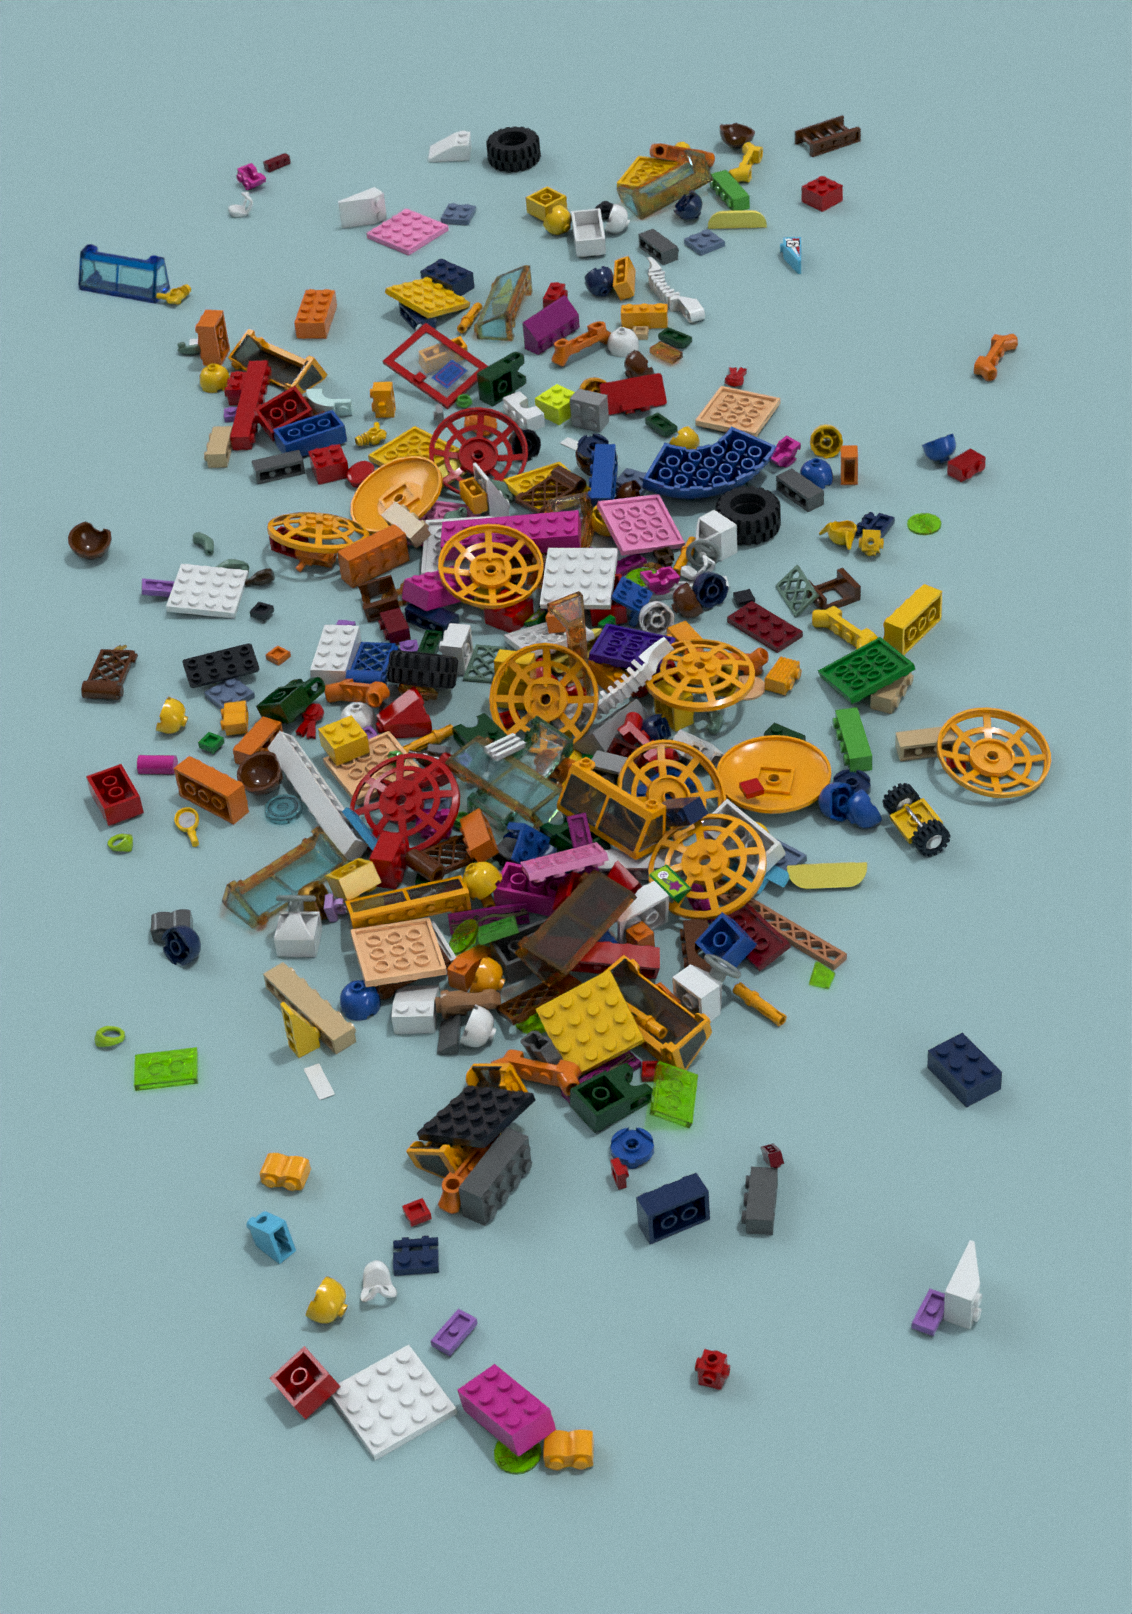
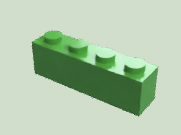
(730, 191)
(852, 739)

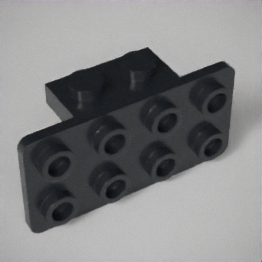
(220, 665)

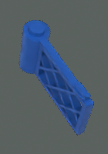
(368, 674)

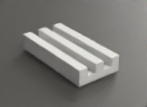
(501, 746)

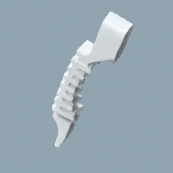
(687, 306)
(651, 659)

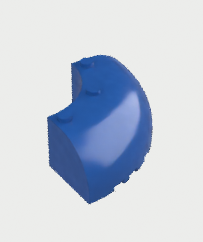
(708, 468)

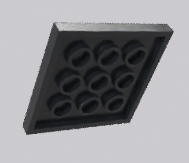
(476, 1116)

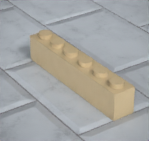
(296, 993)

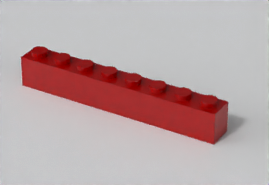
(251, 397)

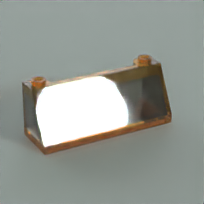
(574, 927)

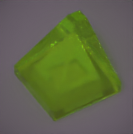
(821, 976)

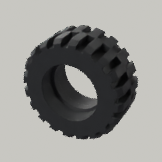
(513, 149)
(753, 511)
(422, 669)

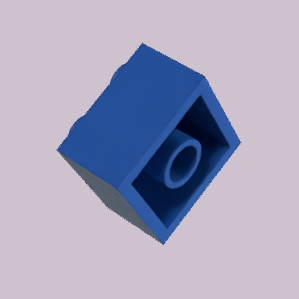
(726, 940)

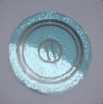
(283, 809)

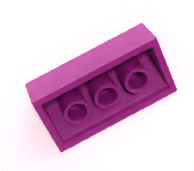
(550, 325)

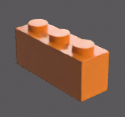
(257, 739)
(478, 836)

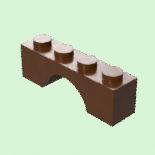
(690, 933)

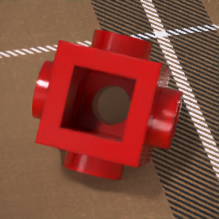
(712, 1369)

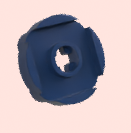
(586, 443)
(858, 779)

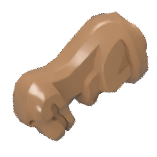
(460, 1002)

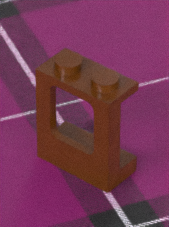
(843, 585)
(374, 588)

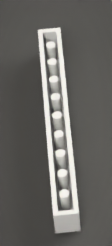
(317, 795)

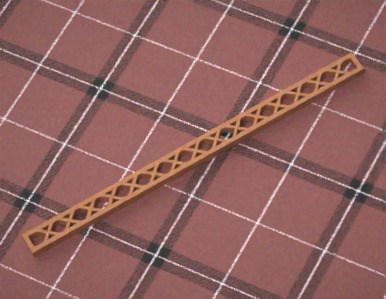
(795, 930)

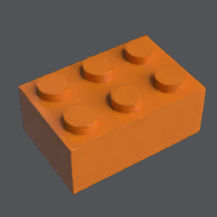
(212, 337)

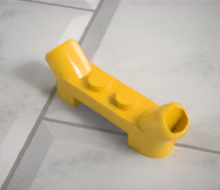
(752, 155)
(832, 619)

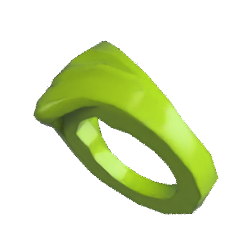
(125, 845)
(102, 1041)

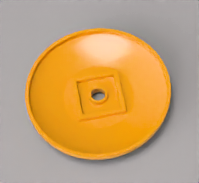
(409, 478)
(794, 763)

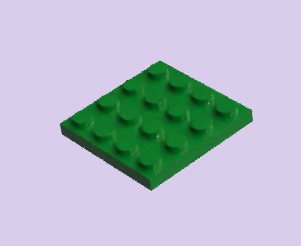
(866, 670)

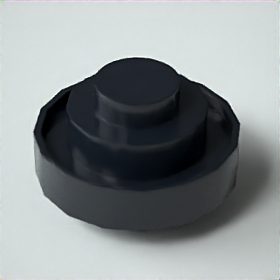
(606, 208)

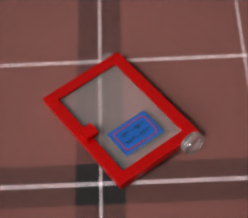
(435, 365)

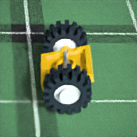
(916, 820)

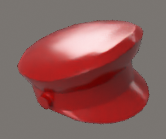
(359, 472)

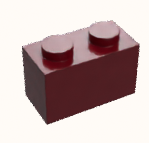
(394, 626)

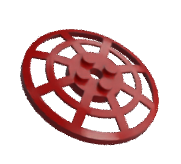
(478, 445)
(414, 798)

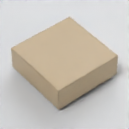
(641, 332)

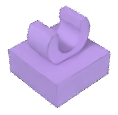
(333, 907)

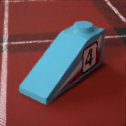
(792, 252)

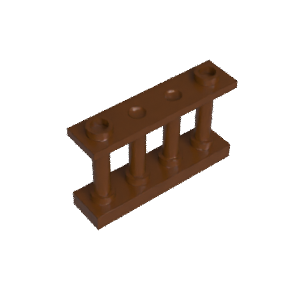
(829, 143)

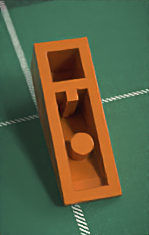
(464, 967)

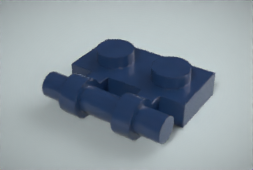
(880, 522)
(415, 1262)

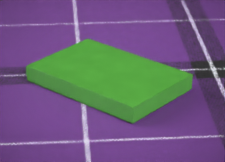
(497, 930)

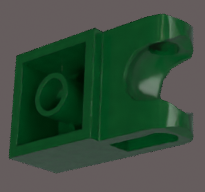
(501, 379)
(290, 700)
(485, 728)
(561, 838)
(609, 1097)

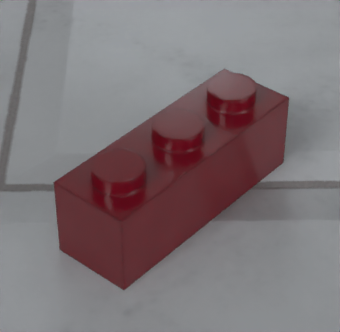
(277, 162)
(772, 1155)

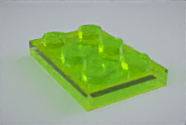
(166, 1069)
(673, 1094)

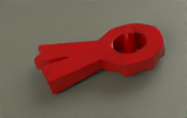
(735, 377)
(311, 716)

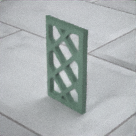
(804, 602)
(470, 668)

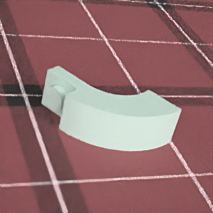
(320, 403)

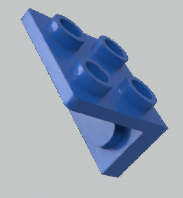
(632, 597)
(528, 842)

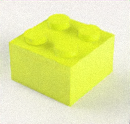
(555, 404)

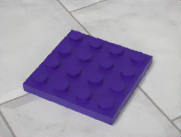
(622, 645)

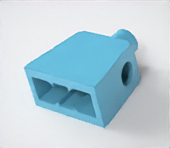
(271, 1236)

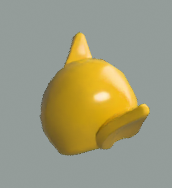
(841, 532)

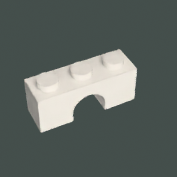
(517, 408)
(704, 747)

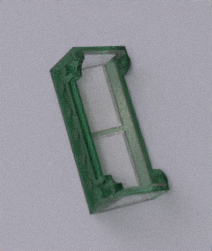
(542, 752)

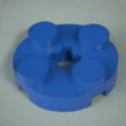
(632, 1157)

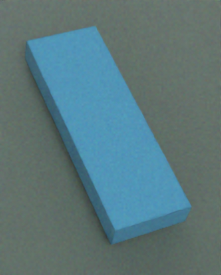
(361, 828)

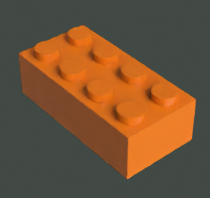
(315, 314)
(373, 556)
(211, 789)

